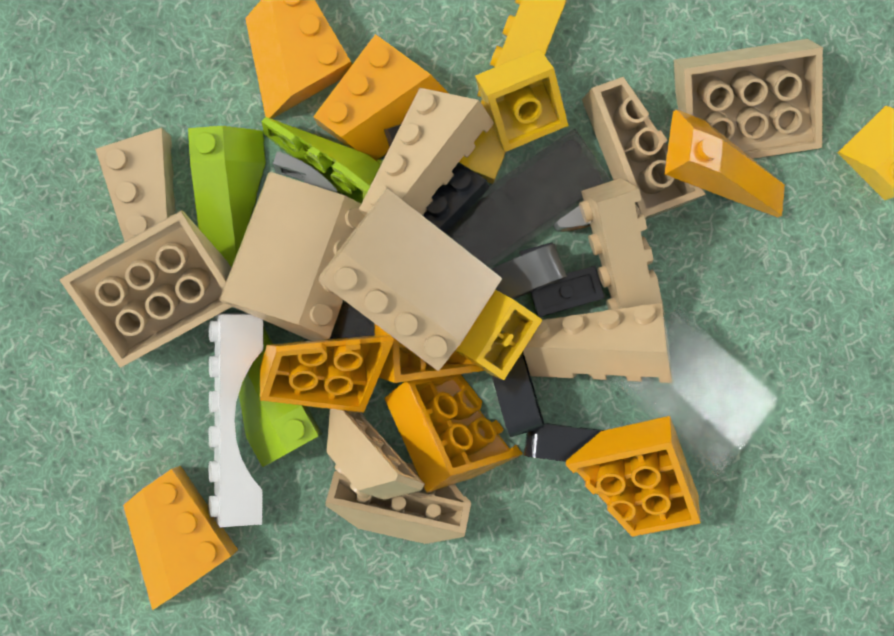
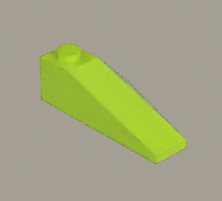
(342, 166)
(226, 181)
(271, 426)

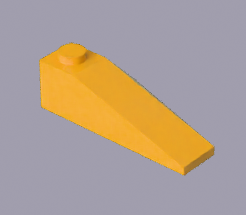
(714, 163)

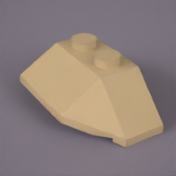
(367, 458)
(413, 516)

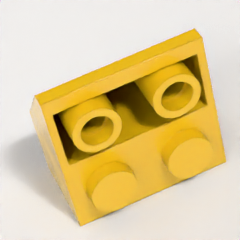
(499, 335)

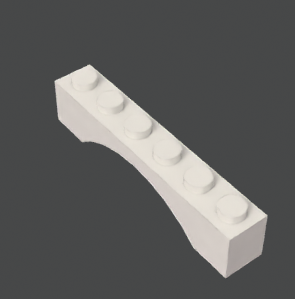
(237, 345)

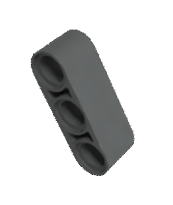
(530, 272)

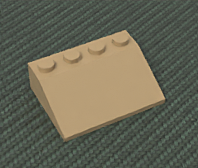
(757, 96)
(284, 252)
(411, 279)
(150, 288)

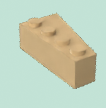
(428, 147)
(635, 147)
(139, 180)
(619, 243)
(602, 344)

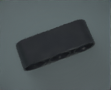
(519, 400)
(557, 441)

